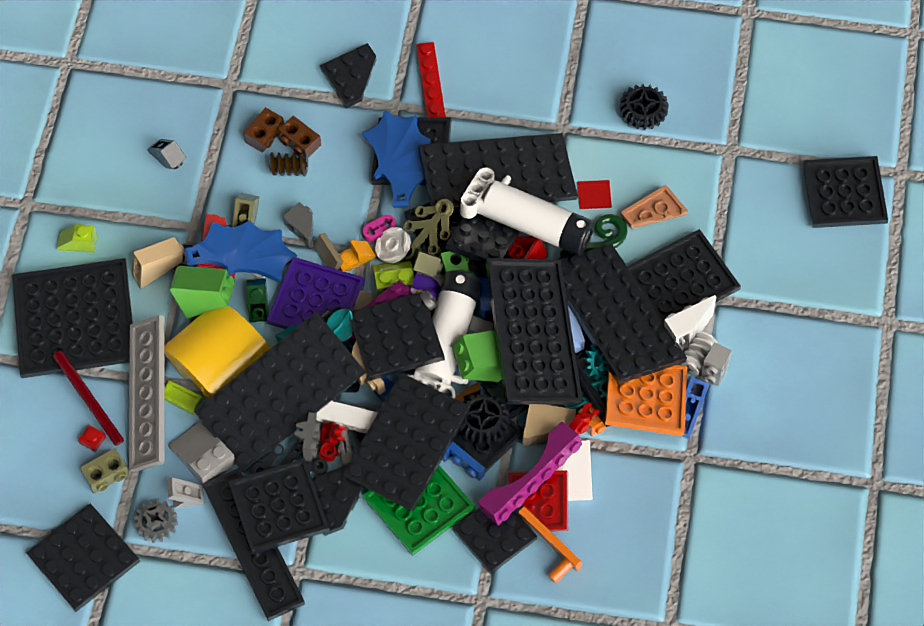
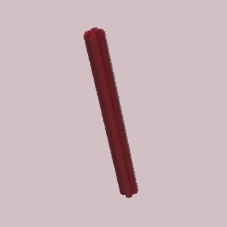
(88, 398)

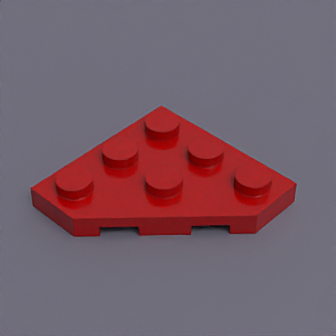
(550, 500)

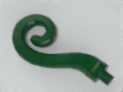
(605, 234)

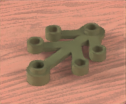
(430, 227)

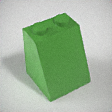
(201, 289)
(478, 356)

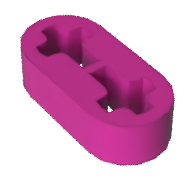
(378, 227)

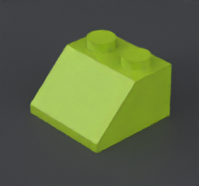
(389, 274)

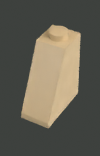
(156, 261)
(543, 420)

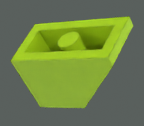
(78, 238)

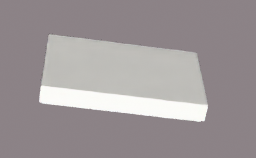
(579, 473)

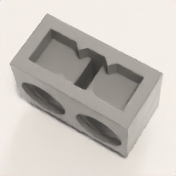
(716, 364)

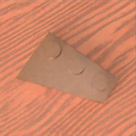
(654, 208)

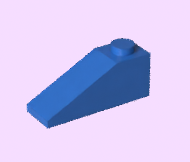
(695, 396)

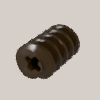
(288, 164)

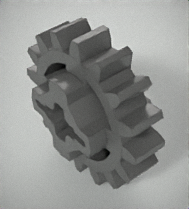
(155, 529)

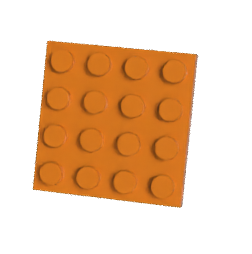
(649, 402)

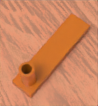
(569, 558)

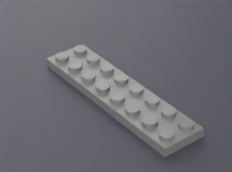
(146, 394)

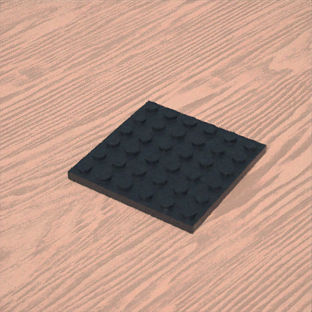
(73, 311)

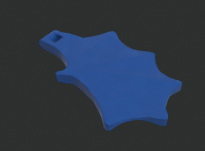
(398, 156)
(242, 250)

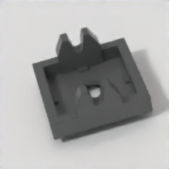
(309, 437)

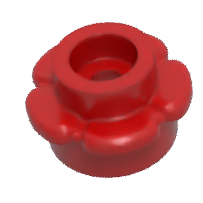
(331, 448)

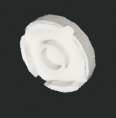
(393, 245)

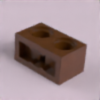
(261, 128)
(301, 135)

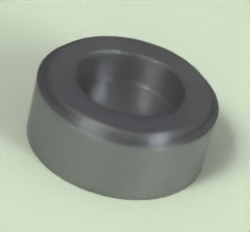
(429, 300)

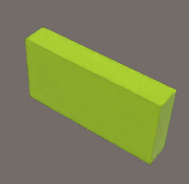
(182, 397)

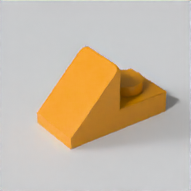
(356, 255)

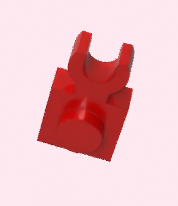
(331, 433)

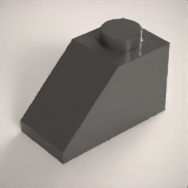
(300, 222)

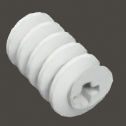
(697, 352)

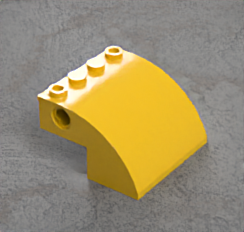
(215, 349)

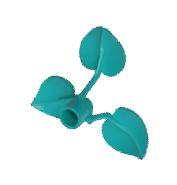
(338, 322)

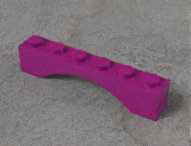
(503, 500)

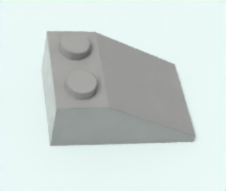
(202, 453)

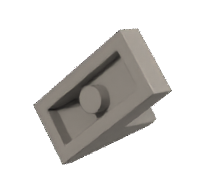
(184, 493)

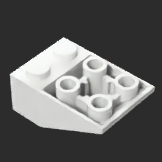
(690, 321)

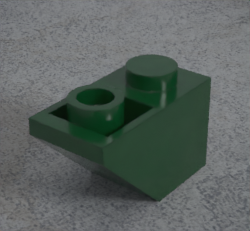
(257, 300)

